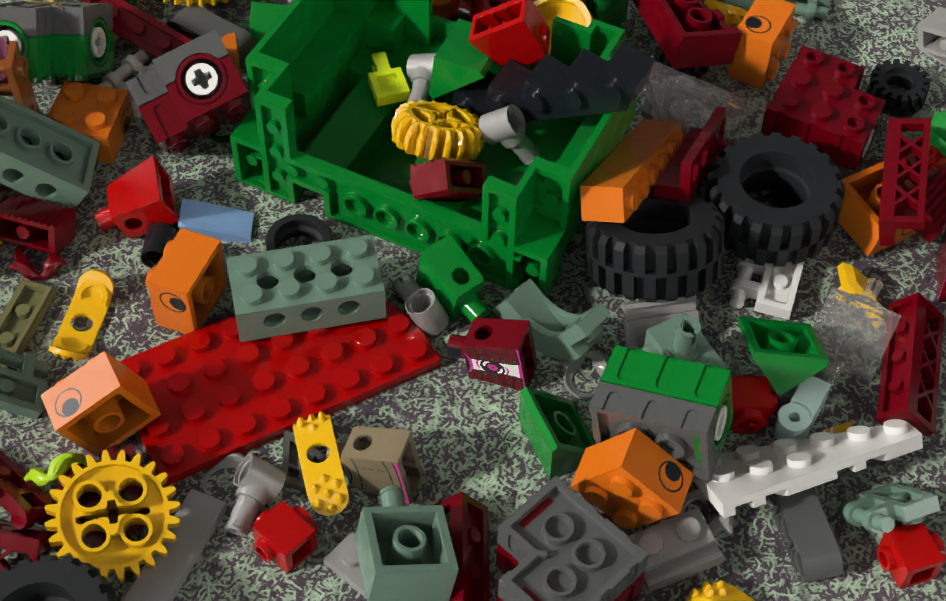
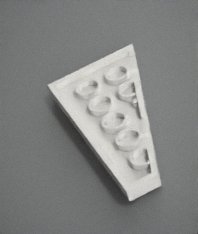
(802, 464)

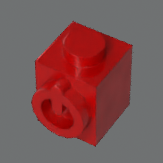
(752, 403)
(285, 535)
(911, 554)

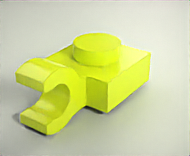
(387, 83)

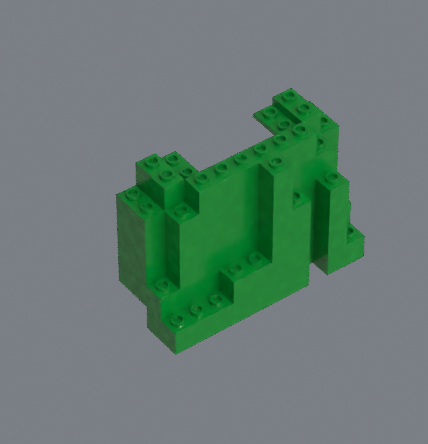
(324, 133)

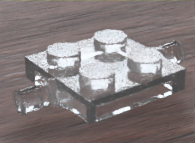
(854, 332)

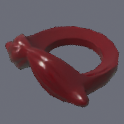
(27, 269)

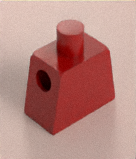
(511, 32)
(139, 199)

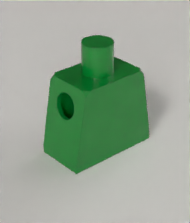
(452, 279)

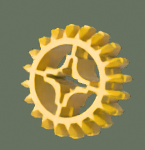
(436, 131)

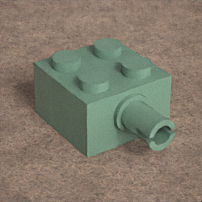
(682, 338)
(405, 550)

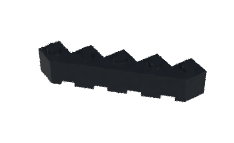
(561, 90)

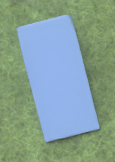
(216, 221)

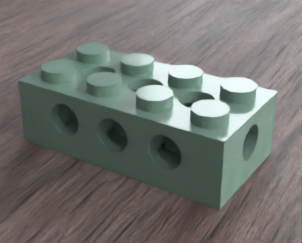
(44, 156)
(306, 287)

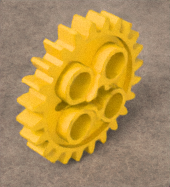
(108, 480)

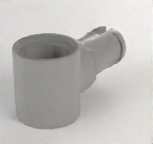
(419, 72)
(508, 127)
(421, 305)
(256, 484)

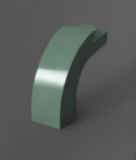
(553, 330)

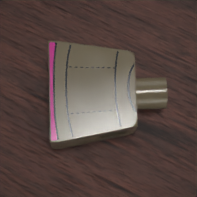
(381, 459)

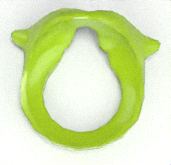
(58, 466)

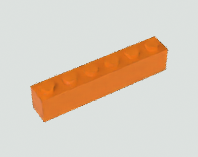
(630, 171)

